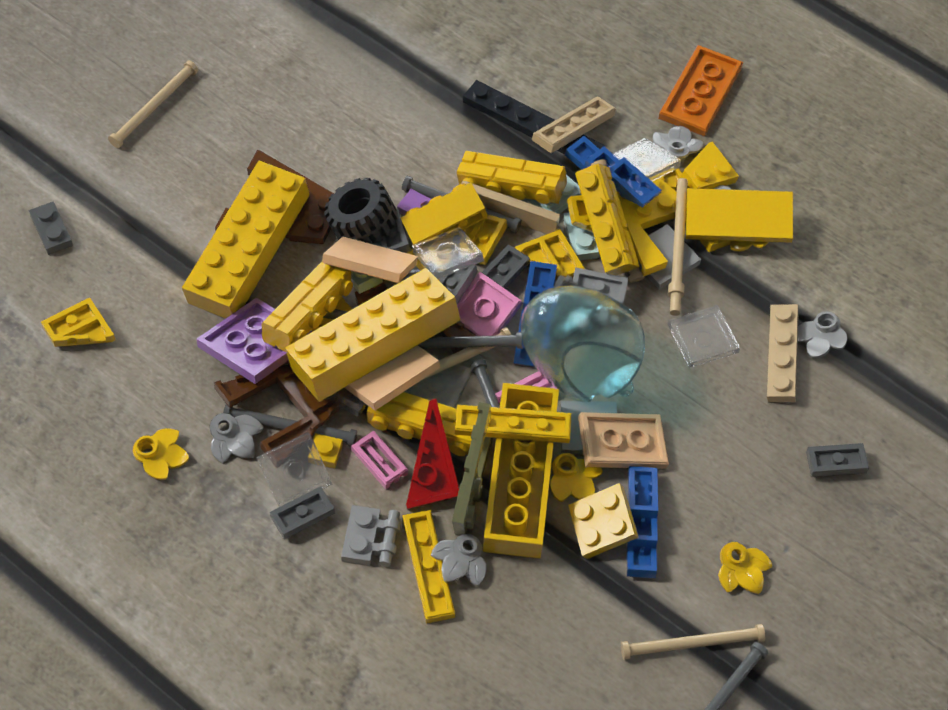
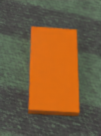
(701, 90)

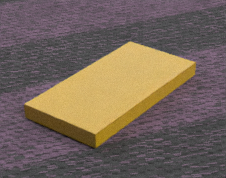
(739, 215)

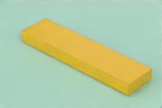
(517, 424)
(432, 589)

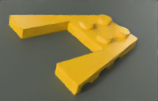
(655, 212)

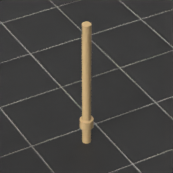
(676, 287)

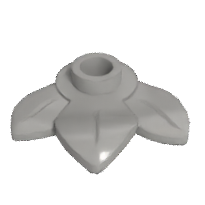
(678, 142)
(822, 334)
(236, 439)
(459, 561)

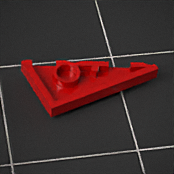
(433, 470)

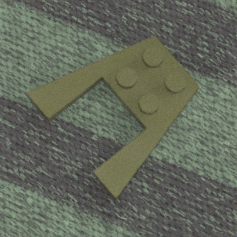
(471, 487)

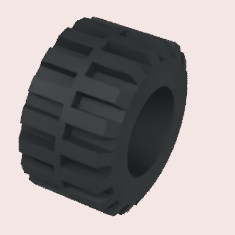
(361, 211)

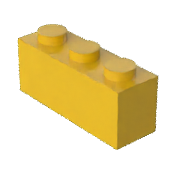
(444, 213)

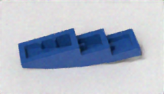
(627, 178)
(540, 278)
(644, 509)

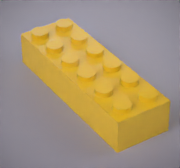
(246, 240)
(372, 334)
(520, 480)

